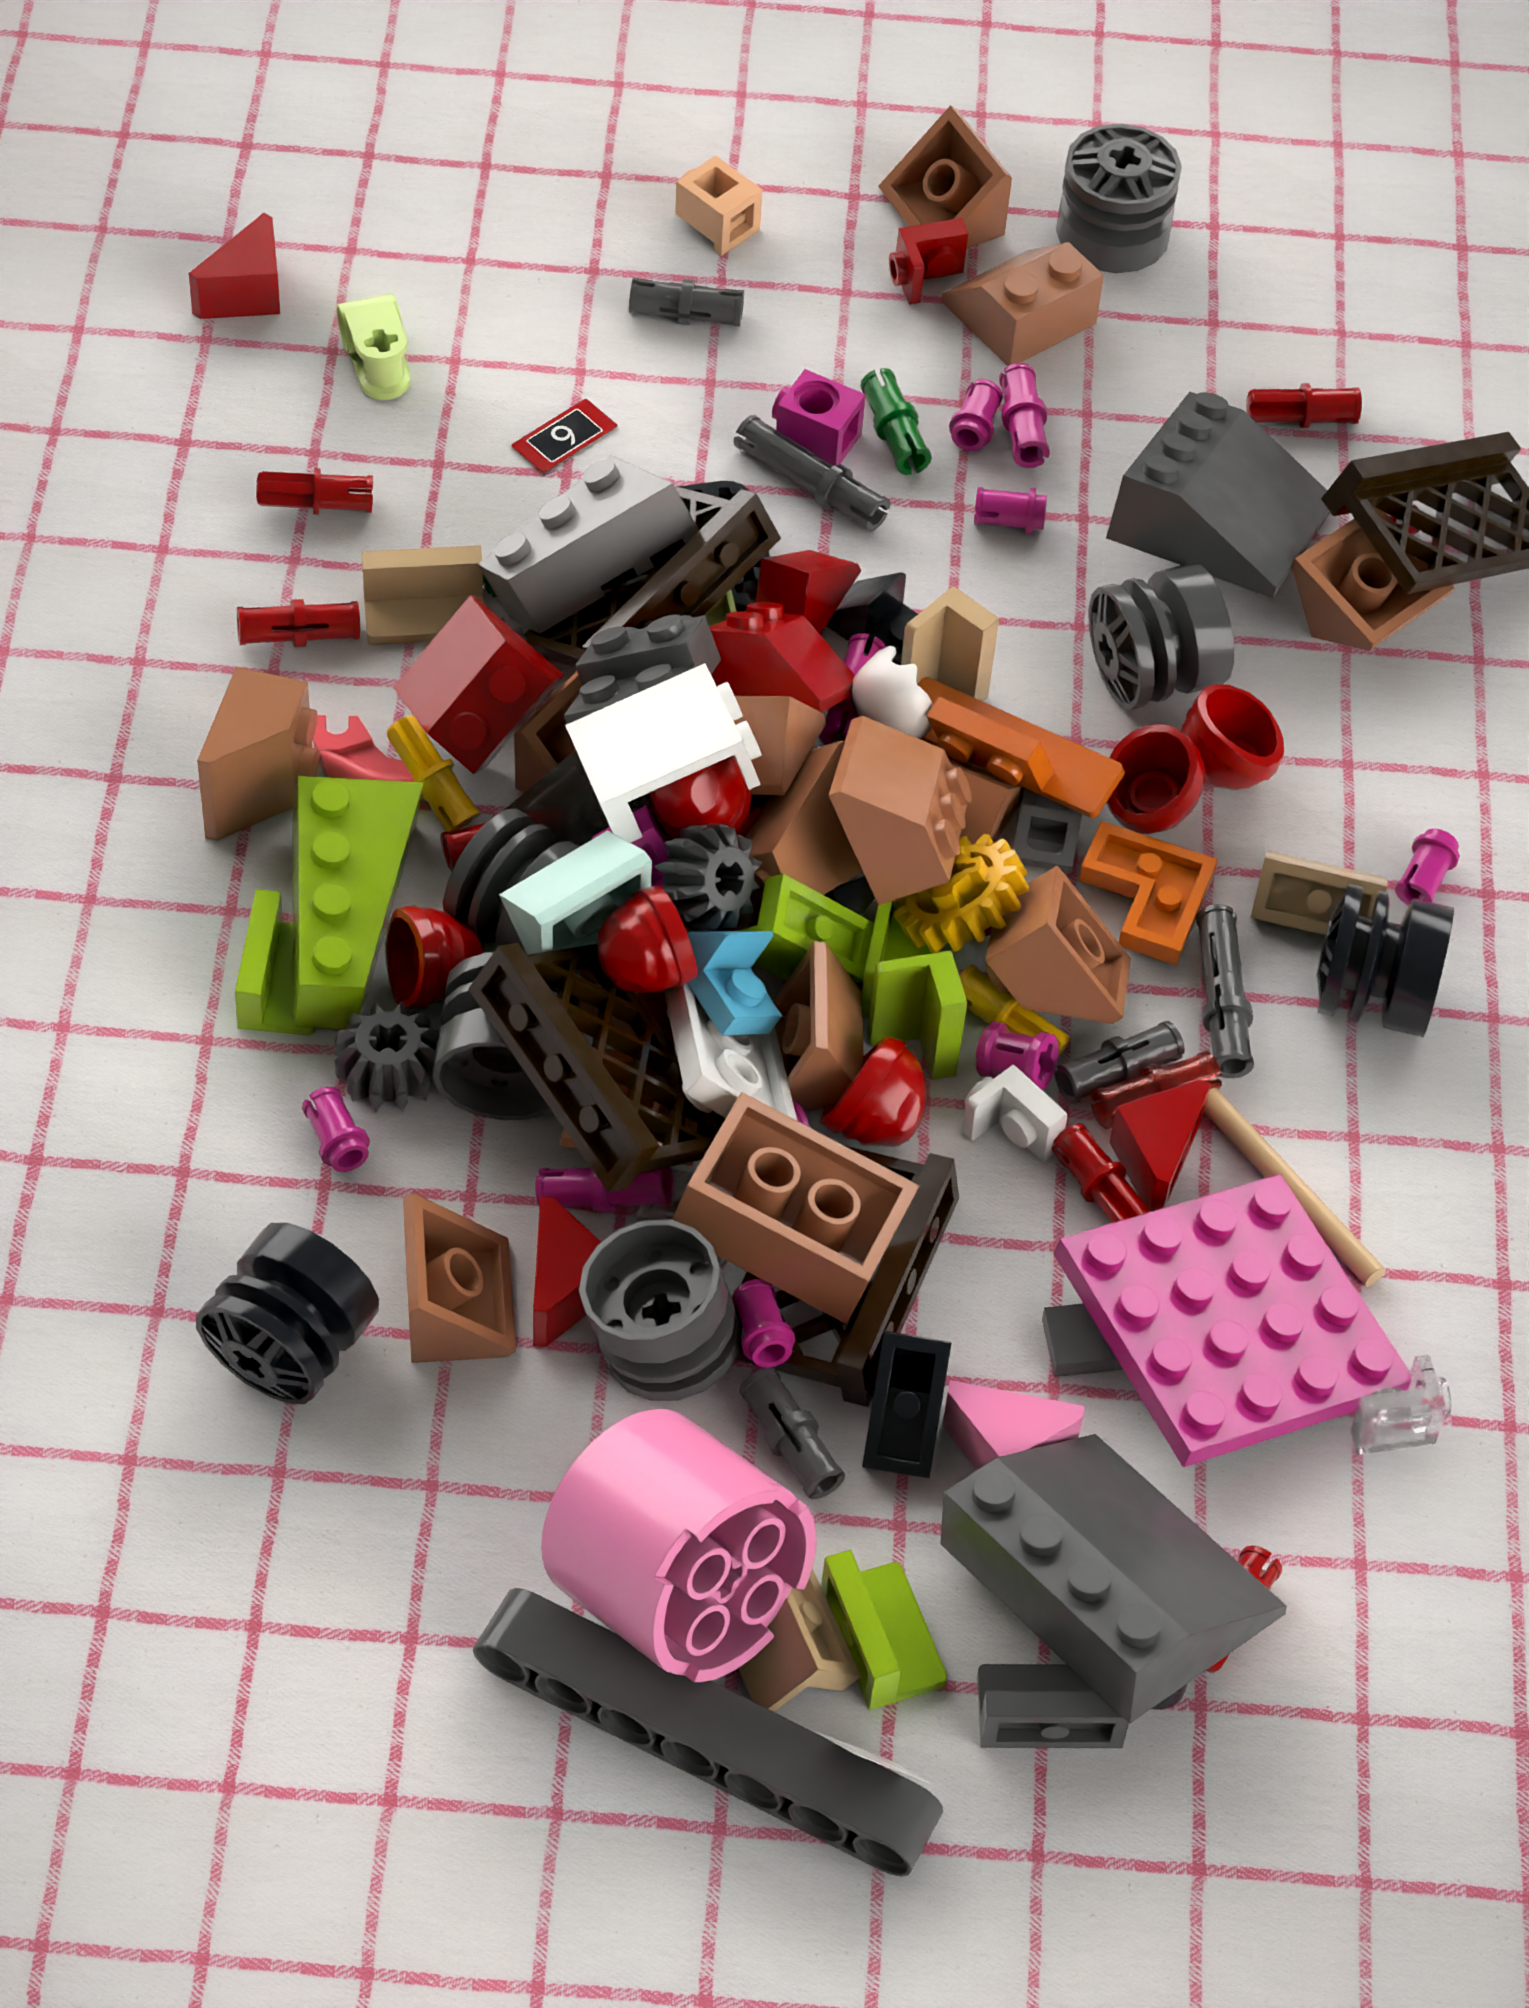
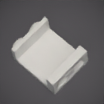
(659, 740)

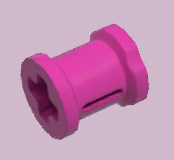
(1031, 1055)

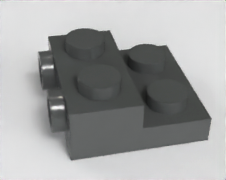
(634, 659)

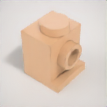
(719, 204)

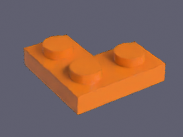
(1161, 879)

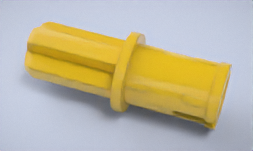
(440, 785)
(993, 1005)

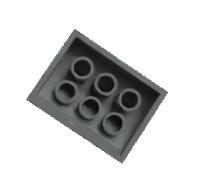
(1219, 497)
(1104, 1569)

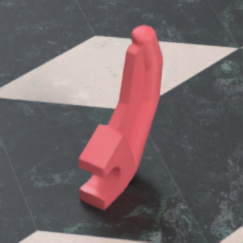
(355, 755)

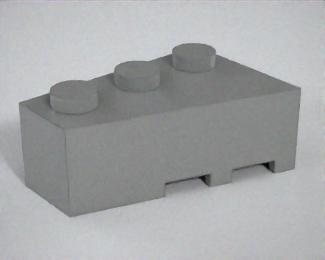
(585, 539)

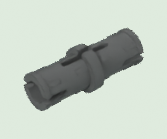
(686, 301)
(1119, 1061)
(813, 1463)

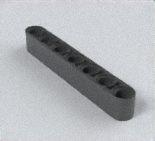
(710, 1733)

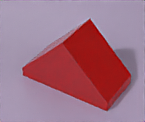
(239, 276)
(806, 584)
(1156, 1137)
(561, 1254)

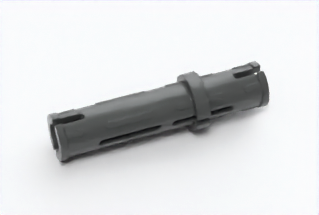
(828, 483)
(1227, 1011)

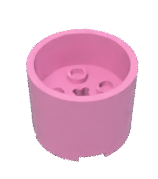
(677, 1543)

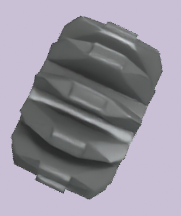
(710, 876)
(386, 1056)

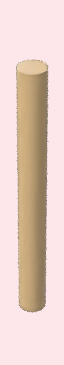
(1269, 1164)

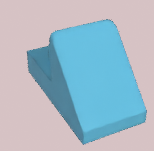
(726, 983)

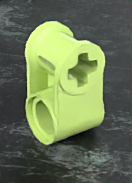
(376, 344)

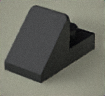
(875, 609)
(906, 1404)

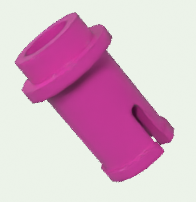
(972, 425)
(1010, 509)
(1433, 856)
(341, 1141)
(766, 1336)

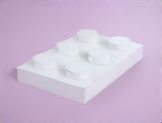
(721, 1066)

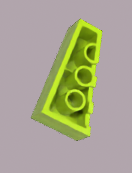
(345, 876)

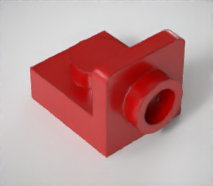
(927, 253)

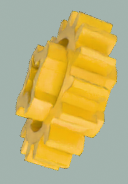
(979, 892)

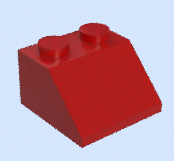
(779, 657)
(476, 685)

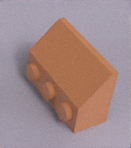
(899, 808)
(794, 1206)

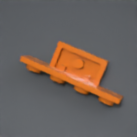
(1019, 750)

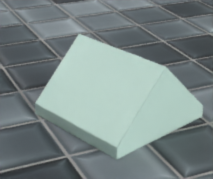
(576, 894)

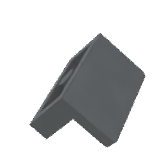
(1043, 1709)

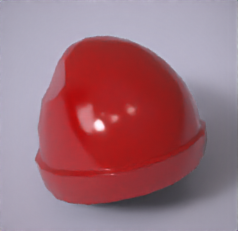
(1234, 737)
(1159, 781)
(703, 798)
(646, 944)
(422, 951)
(883, 1100)

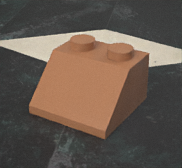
(1029, 301)
(256, 751)
(1059, 954)

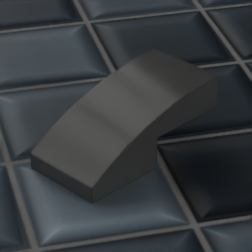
(1046, 833)

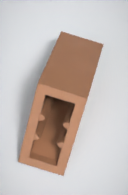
(803, 832)

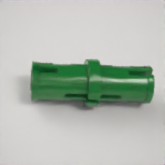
(896, 421)

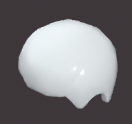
(891, 694)

